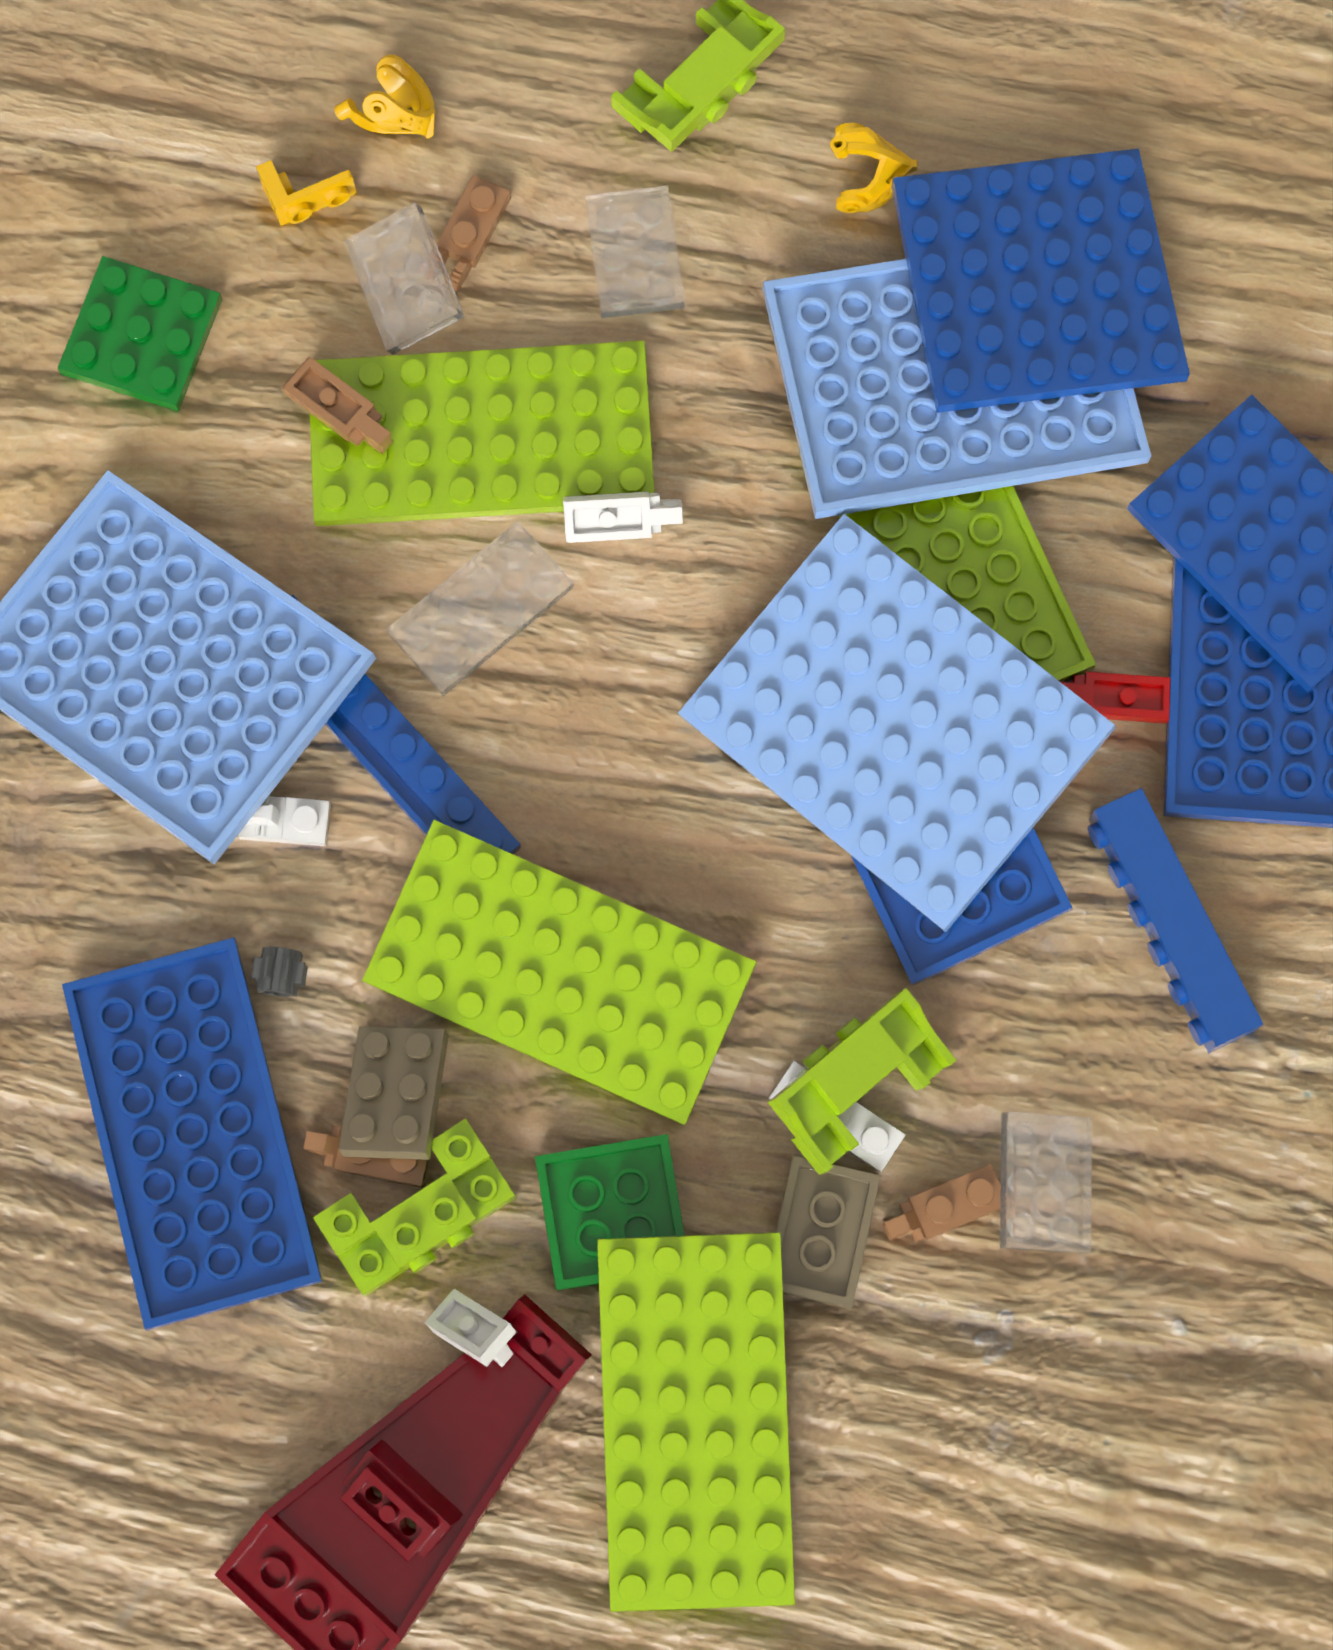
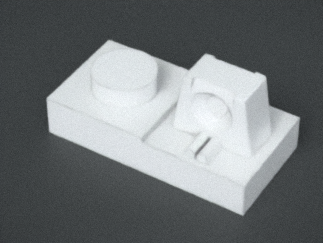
(289, 821)
(472, 1329)

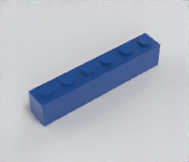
(1174, 921)

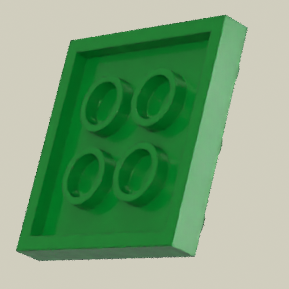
(140, 333)
(603, 1194)

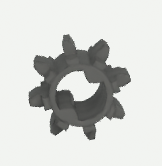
(279, 971)

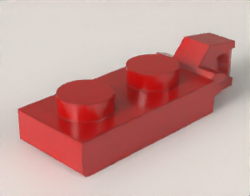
(1125, 695)

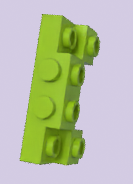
(707, 79)
(851, 1067)
(425, 1221)

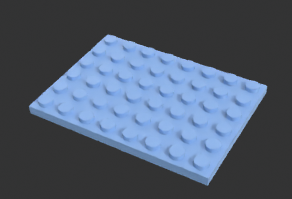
(870, 414)
(168, 666)
(896, 722)

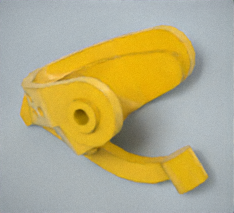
(390, 111)
(891, 164)

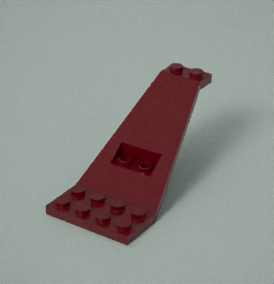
(344, 1565)

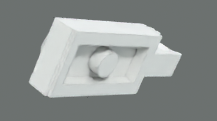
(618, 516)

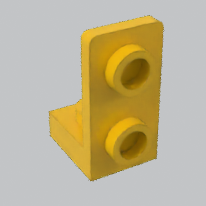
(300, 205)

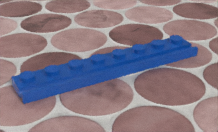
(411, 767)

